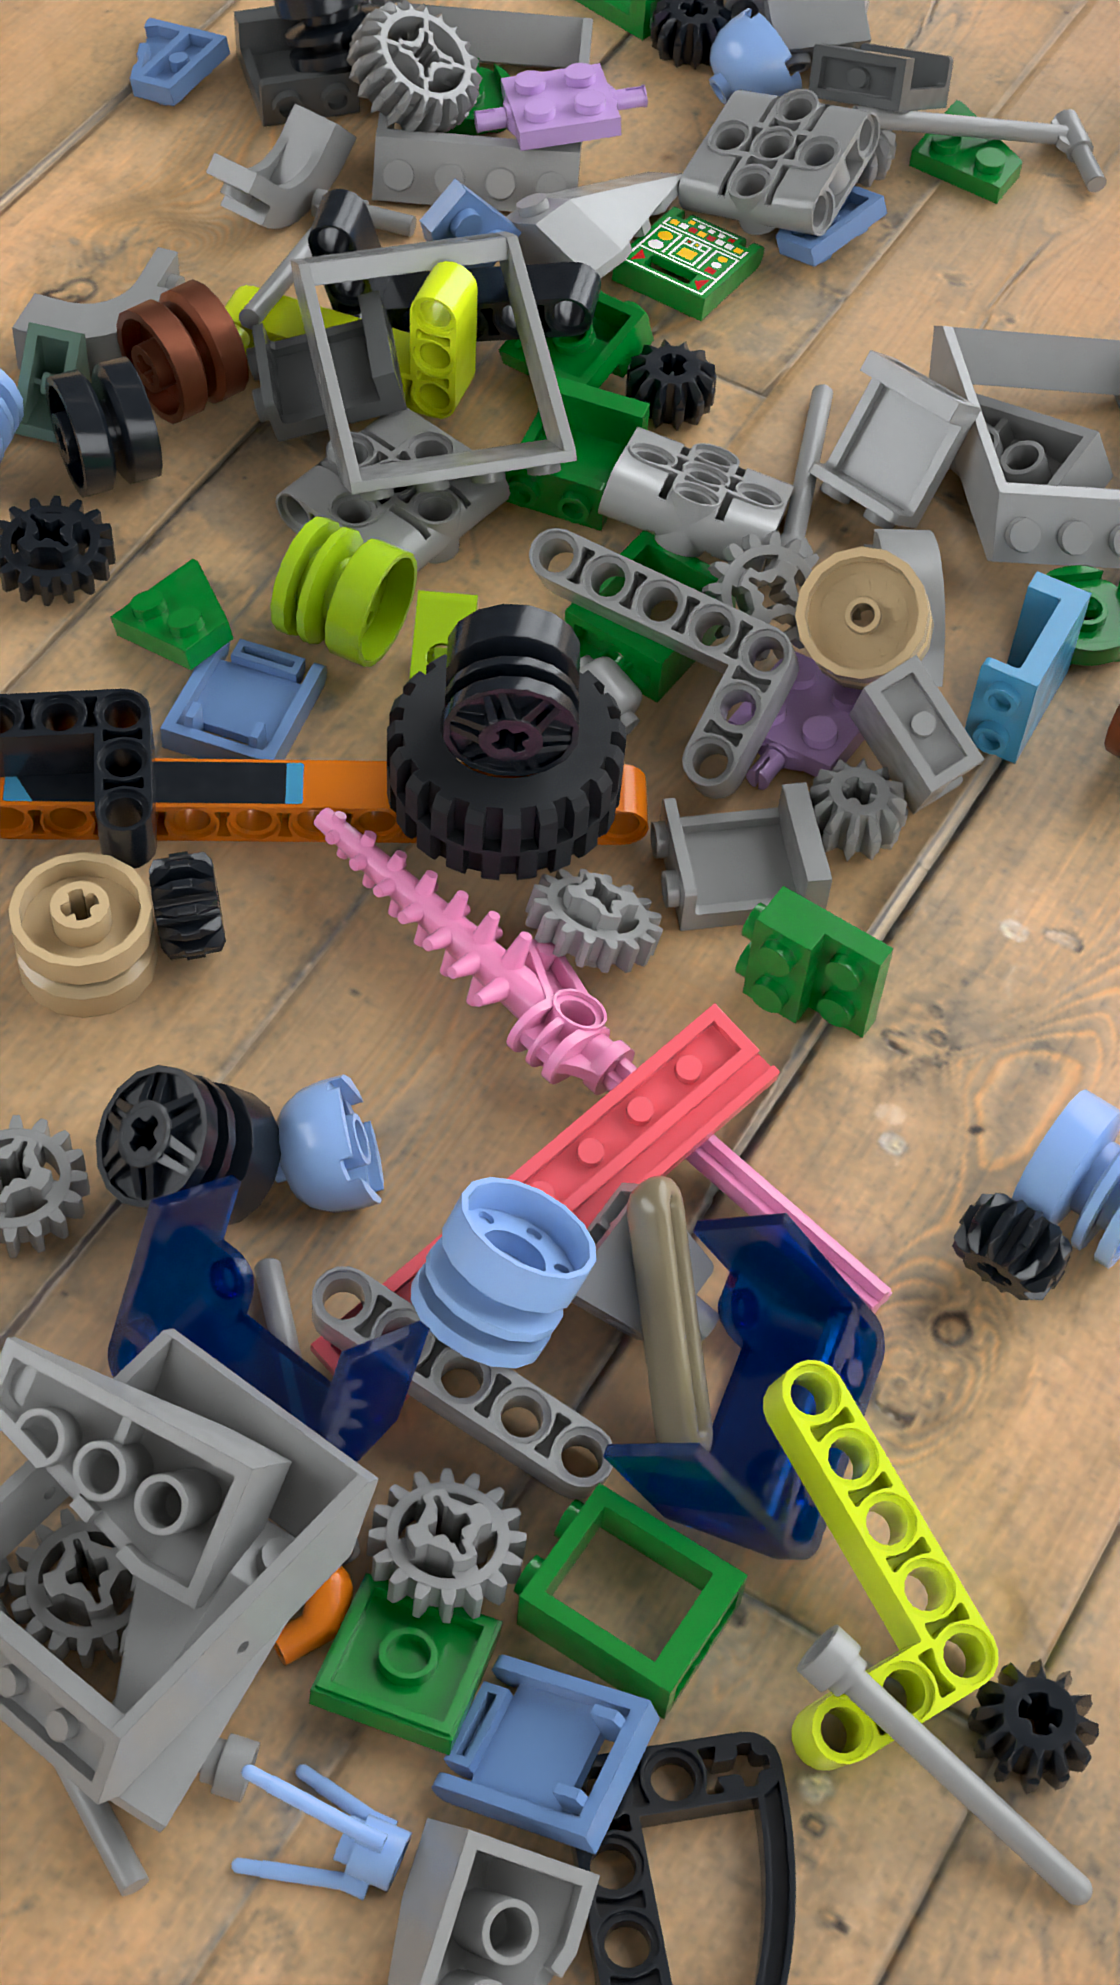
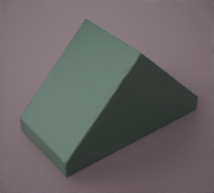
(45, 354)

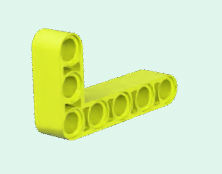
(433, 358)
(878, 1566)

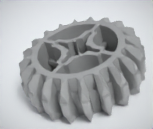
(414, 68)

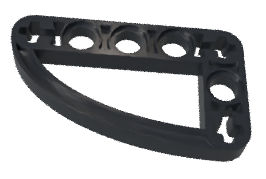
(642, 1807)

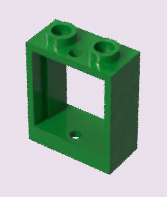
(643, 660)
(601, 1651)

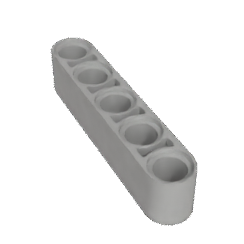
(480, 1413)

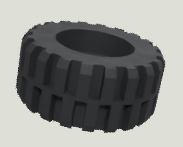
(499, 821)

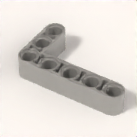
(683, 634)

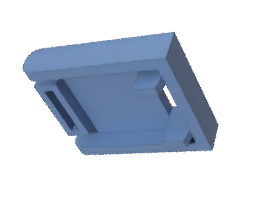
(246, 700)
(537, 1748)

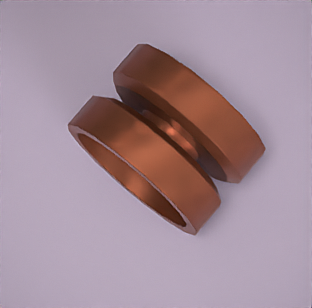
(184, 350)

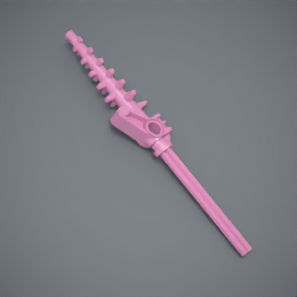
(556, 1018)

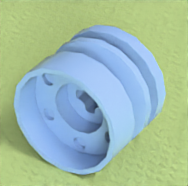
(1079, 1172)
(502, 1272)

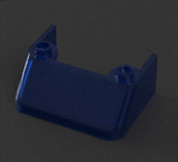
(203, 1289)
(780, 1309)

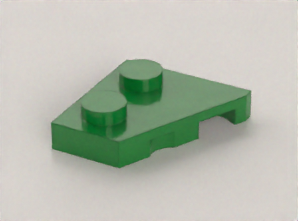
(970, 163)
(176, 618)

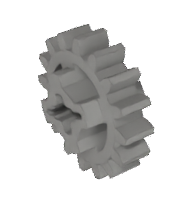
(778, 575)
(593, 920)
(29, 1196)
(443, 1548)
(58, 1596)

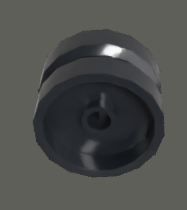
(104, 426)

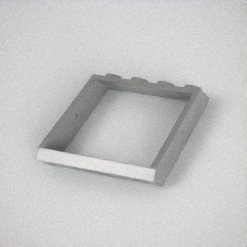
(422, 164)
(434, 472)
(1022, 518)
(317, 1504)

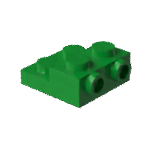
(606, 348)
(812, 960)

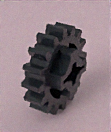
(52, 550)

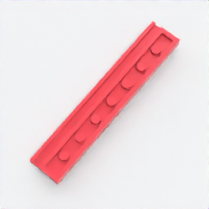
(634, 1130)

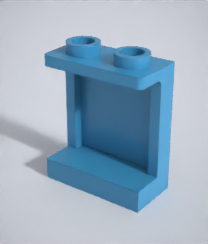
(1016, 694)

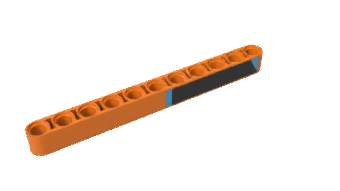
(252, 802)

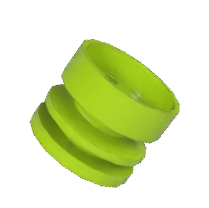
(343, 591)

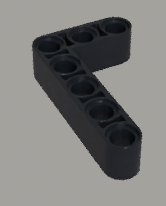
(562, 290)
(96, 734)

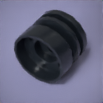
(323, 32)
(512, 690)
(184, 1131)

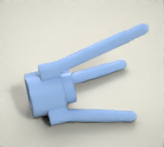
(368, 1847)

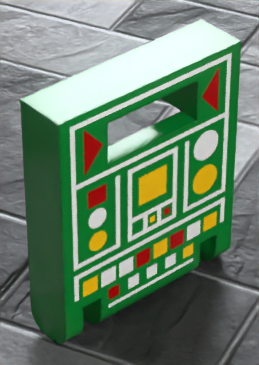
(695, 250)

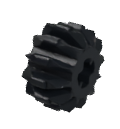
(687, 29)
(673, 382)
(187, 905)
(1012, 1246)
(1054, 1715)

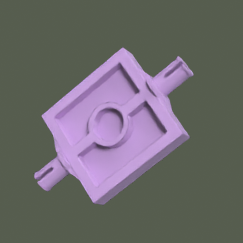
(560, 106)
(809, 729)

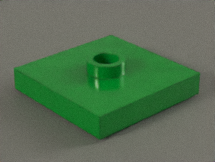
(403, 1669)

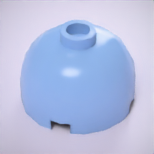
(750, 58)
(327, 1148)

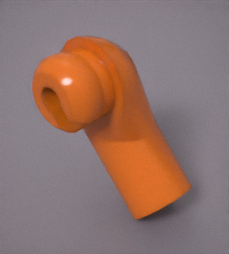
(319, 1620)

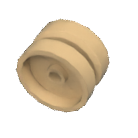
(838, 594)
(83, 934)

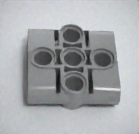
(779, 162)
(692, 496)
(412, 520)

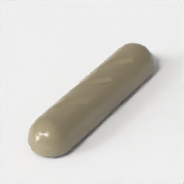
(669, 1313)

